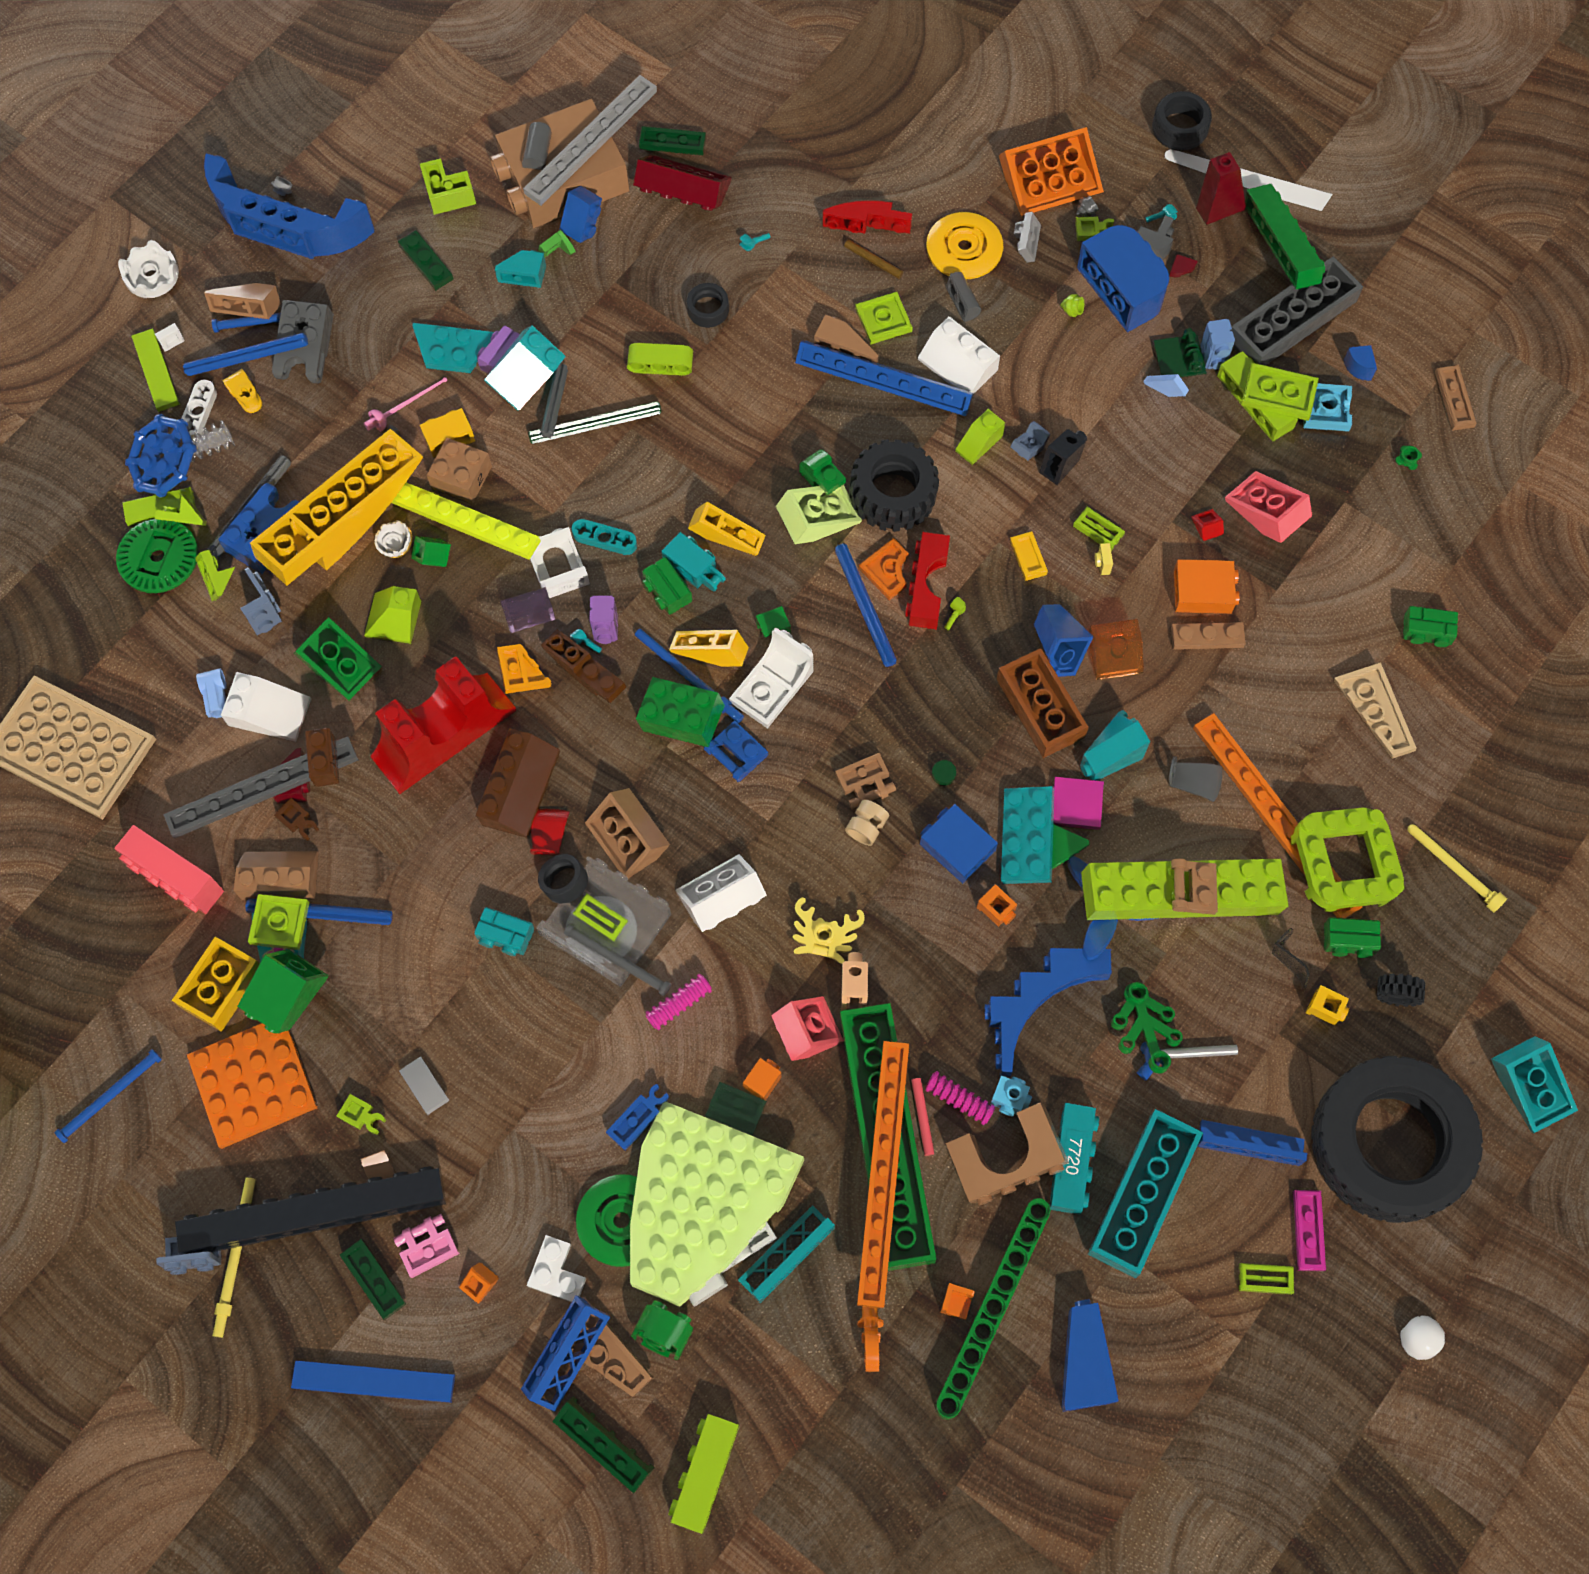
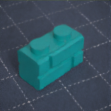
(503, 931)

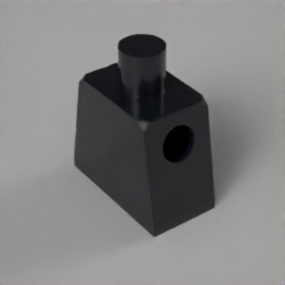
(1068, 448)

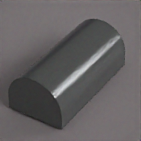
(537, 146)
(962, 296)

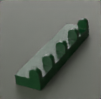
(602, 1445)

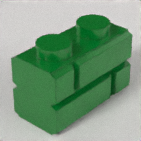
(667, 586)
(1430, 626)
(1352, 936)

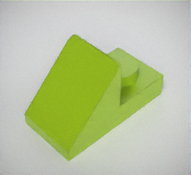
(187, 514)
(214, 580)

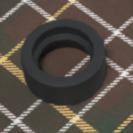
(707, 290)
(552, 868)

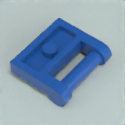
(742, 746)

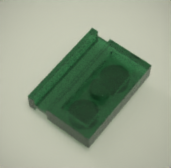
(735, 1108)

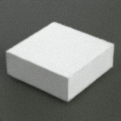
(169, 337)

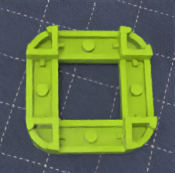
(1317, 867)

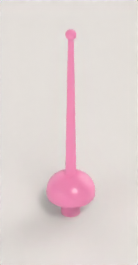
(378, 419)

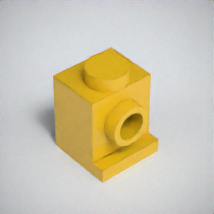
(1337, 1002)

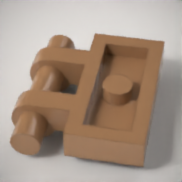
(864, 773)

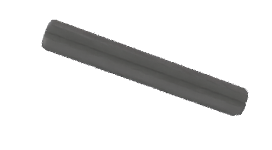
(554, 401)

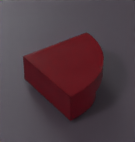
(1182, 266)

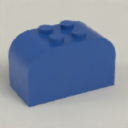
(1124, 274)

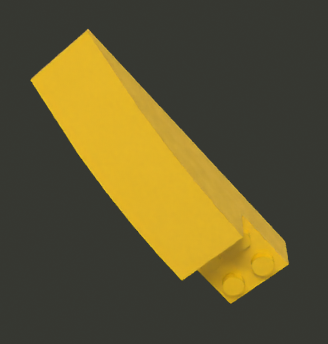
(356, 500)

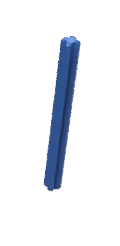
(245, 354)
(865, 605)
(340, 913)

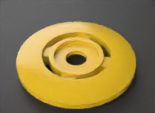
(979, 231)

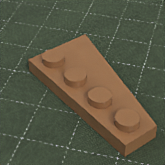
(611, 1358)

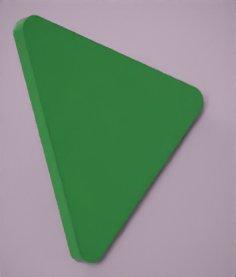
(1066, 845)

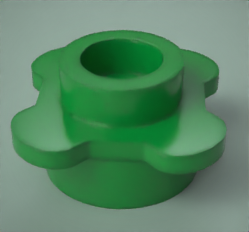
(1409, 451)

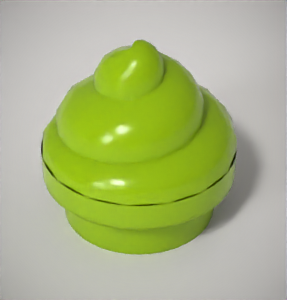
(1073, 305)

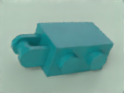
(693, 562)

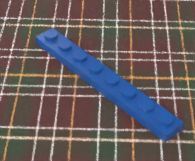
(884, 378)

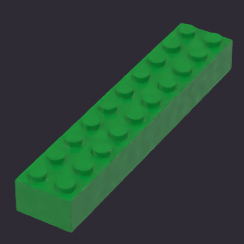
(863, 1039)

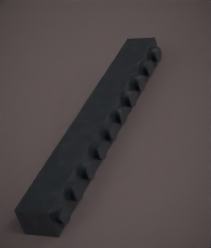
(310, 1212)

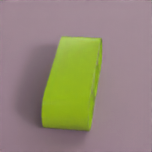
(660, 359)

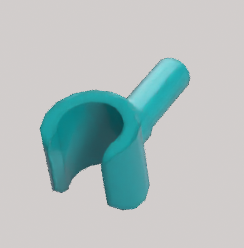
(1169, 210)
(748, 243)
(579, 636)

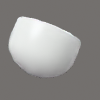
(1422, 1337)

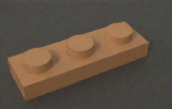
(1208, 635)

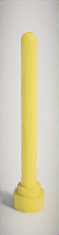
(1493, 899)

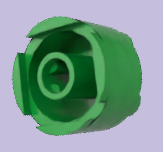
(663, 1330)

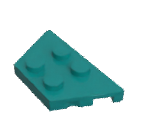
(450, 346)

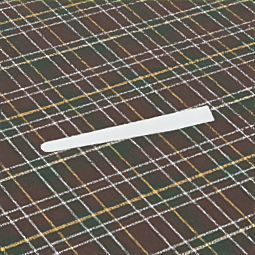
(1289, 191)

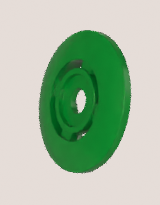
(139, 544)
(597, 1229)

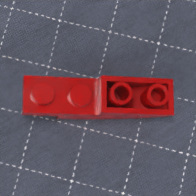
(859, 214)

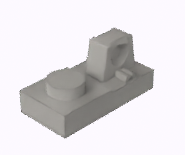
(1028, 232)

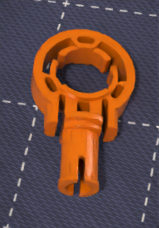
(871, 1337)

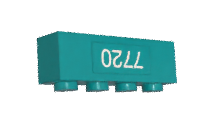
(1076, 1139)

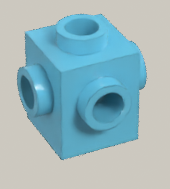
(1014, 1087)

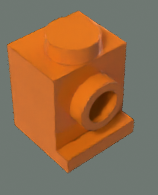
(997, 898)

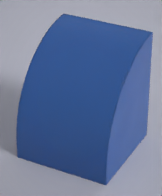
(1361, 362)

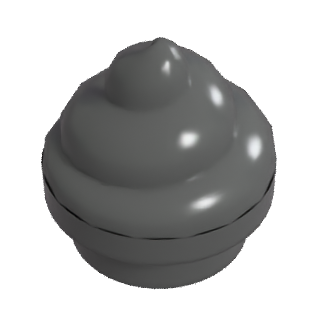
(1086, 207)

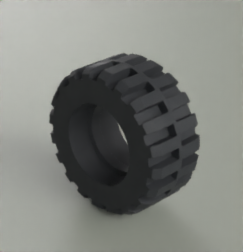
(900, 460)

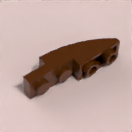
(582, 666)

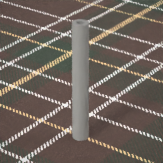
(1203, 1051)

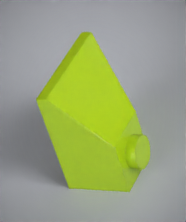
(394, 615)

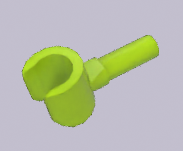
(959, 608)

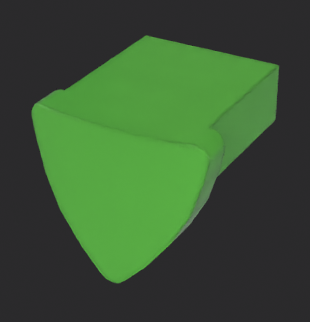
(554, 242)

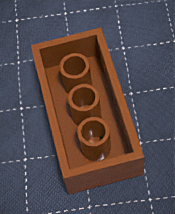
(1042, 703)

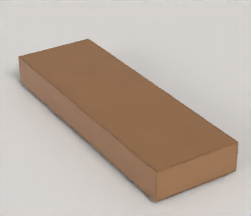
(1455, 397)

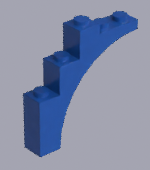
(1065, 969)

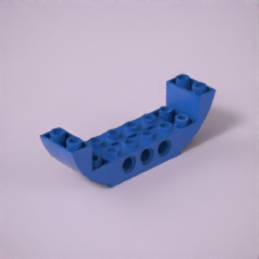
(282, 223)

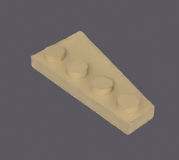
(1376, 704)

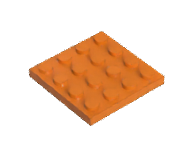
(251, 1083)

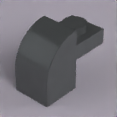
(1159, 241)

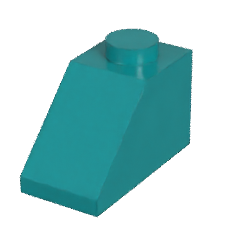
(522, 269)

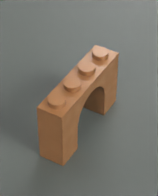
(1043, 1156)

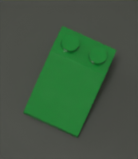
(337, 659)

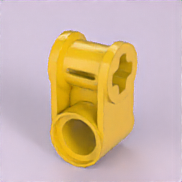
(244, 391)

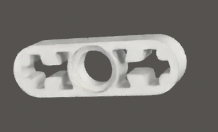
(196, 400)

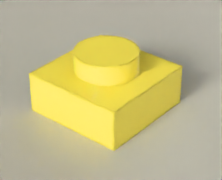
(1104, 559)

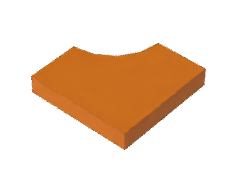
(885, 567)

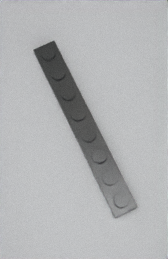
(249, 792)

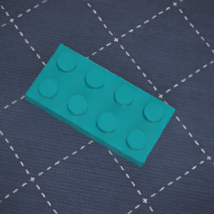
(1027, 835)

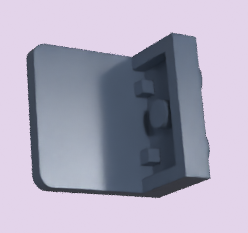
(263, 610)
(178, 1264)

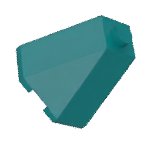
(1115, 748)

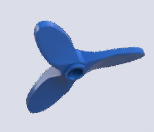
(1100, 931)

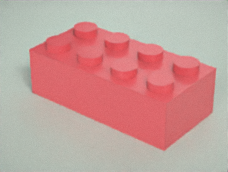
(168, 870)

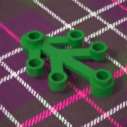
(1146, 1024)

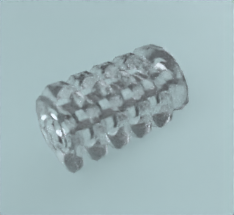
(212, 439)

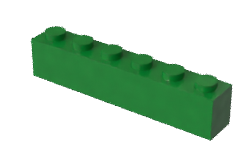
(1284, 236)

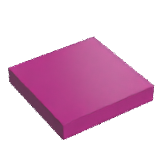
(1078, 803)

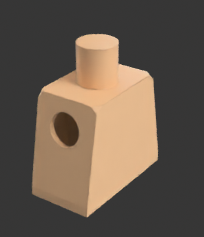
(854, 982)

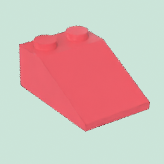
(1270, 506)

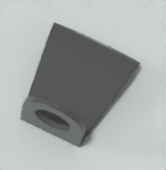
(1196, 778)

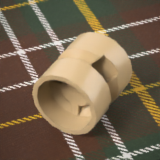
(868, 821)

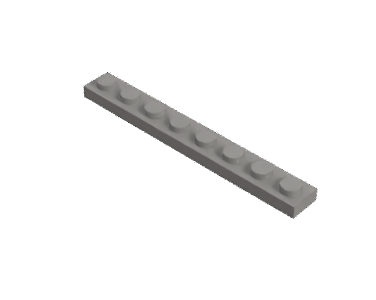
(590, 140)

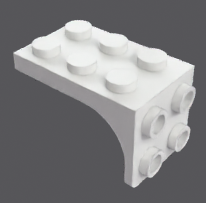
(774, 678)

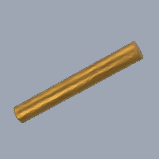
(879, 262)

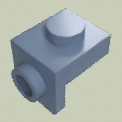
(1031, 441)

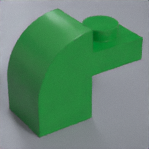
(821, 471)

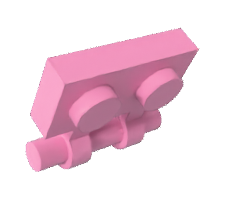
(429, 1252)

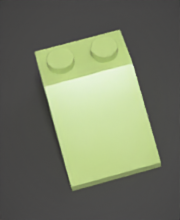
(814, 514)

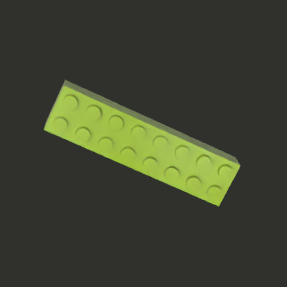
(1147, 889)

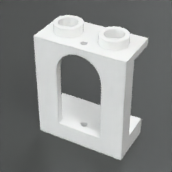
(564, 582)

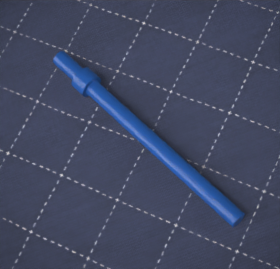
(685, 672)

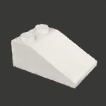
(265, 707)

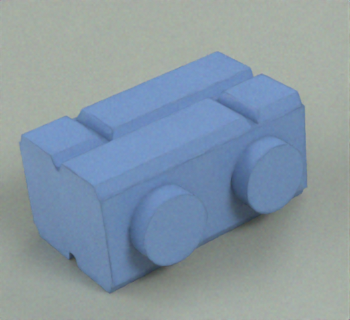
(1217, 343)

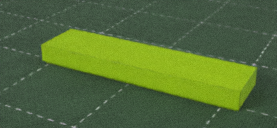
(155, 370)

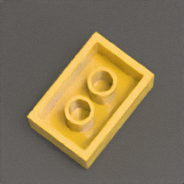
(216, 984)

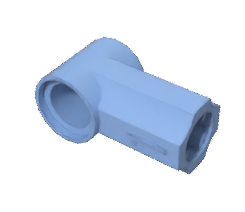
(212, 688)

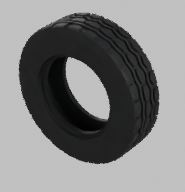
(1440, 1102)

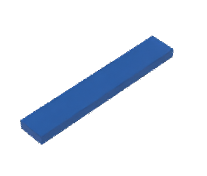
(373, 1381)

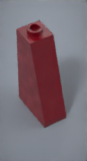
(1221, 190)

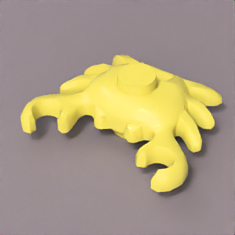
(824, 937)

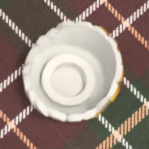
(393, 539)

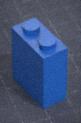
(957, 843)

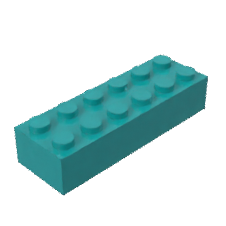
(1145, 1194)

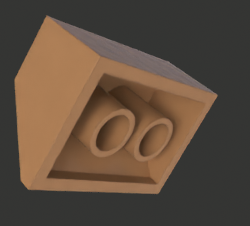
(626, 832)
(277, 874)

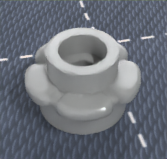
(281, 186)

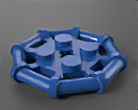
(175, 459)

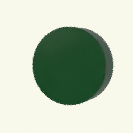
(944, 772)

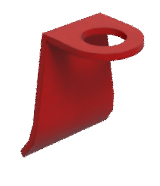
(548, 831)

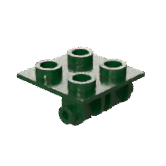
(1180, 355)

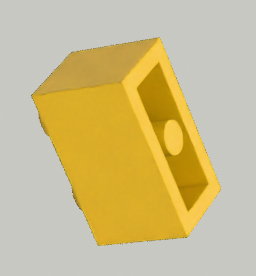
(452, 426)

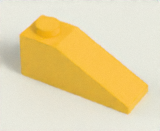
(725, 529)
(715, 647)

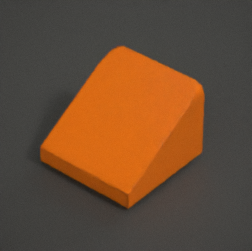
(478, 1282)

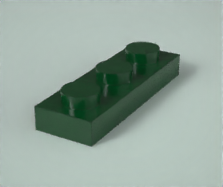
(672, 140)
(425, 260)
(373, 1279)

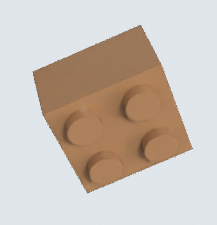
(459, 470)

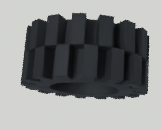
(1401, 990)

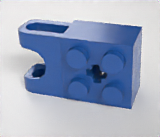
(250, 523)

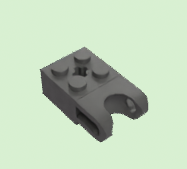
(316, 323)

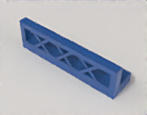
(1252, 1143)
(556, 1353)

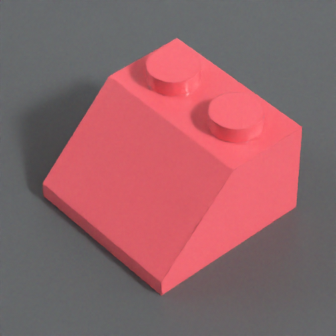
(807, 1027)

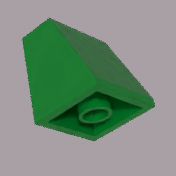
(281, 990)

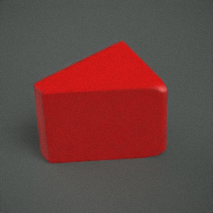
(1208, 524)

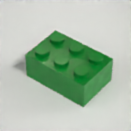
(680, 712)

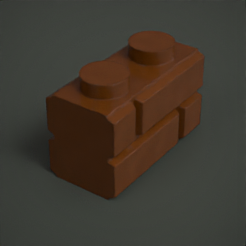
(322, 757)

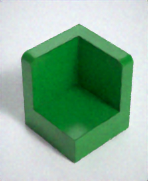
(431, 551)
(773, 619)

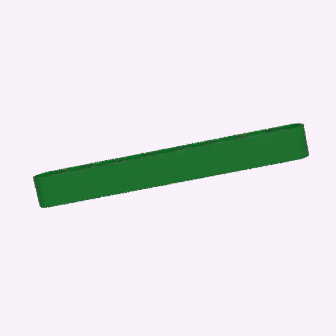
(989, 1320)

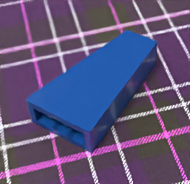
(1087, 1361)

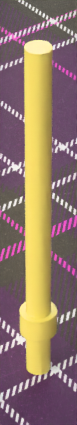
(223, 1308)

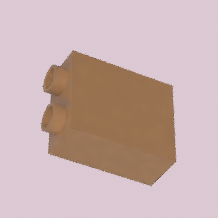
(601, 174)

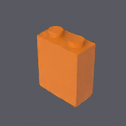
(1205, 586)

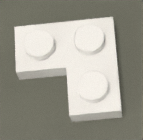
(549, 1273)

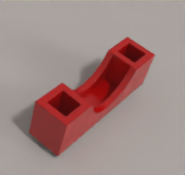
(932, 556)

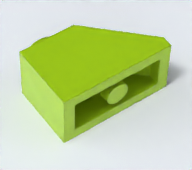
(981, 436)

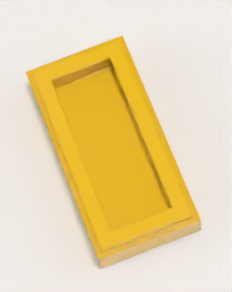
(1028, 556)

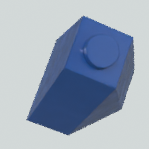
(1062, 639)

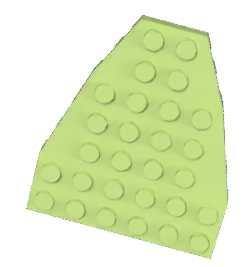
(700, 1200)

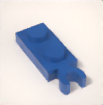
(636, 1118)

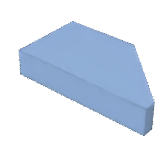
(1167, 384)

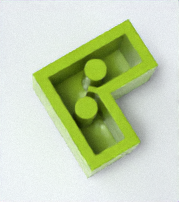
(447, 191)

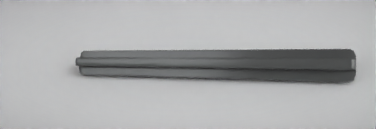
(271, 477)

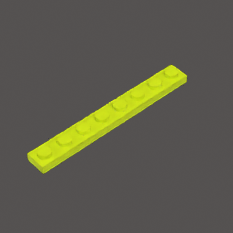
(467, 520)

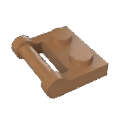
(1201, 887)

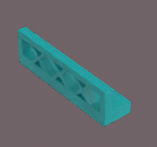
(793, 1260)

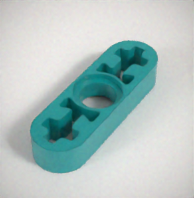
(609, 545)

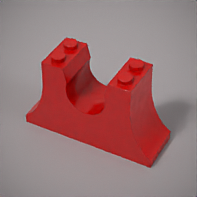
(430, 734)

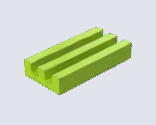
(1094, 530)
(618, 929)
(1266, 1289)

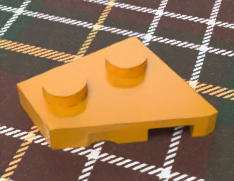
(519, 670)

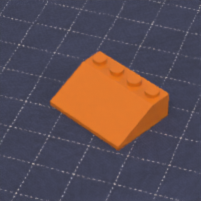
(1051, 171)

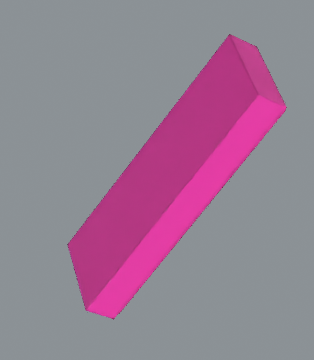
(1309, 1230)

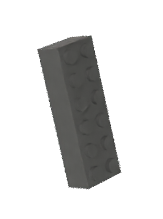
(1295, 314)

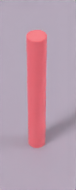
(922, 1117)

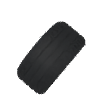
(1182, 103)

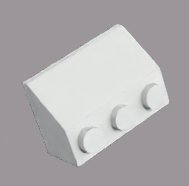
(959, 357)
(721, 892)

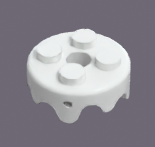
(146, 259)

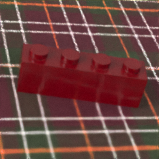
(681, 181)

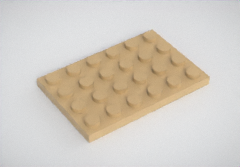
(70, 747)

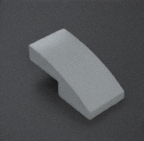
(424, 1085)

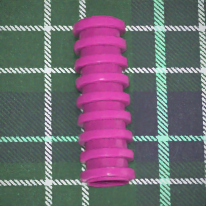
(678, 1001)
(960, 1098)

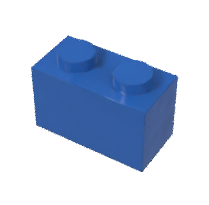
(580, 214)

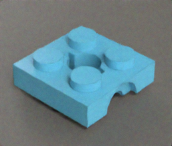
(1331, 419)

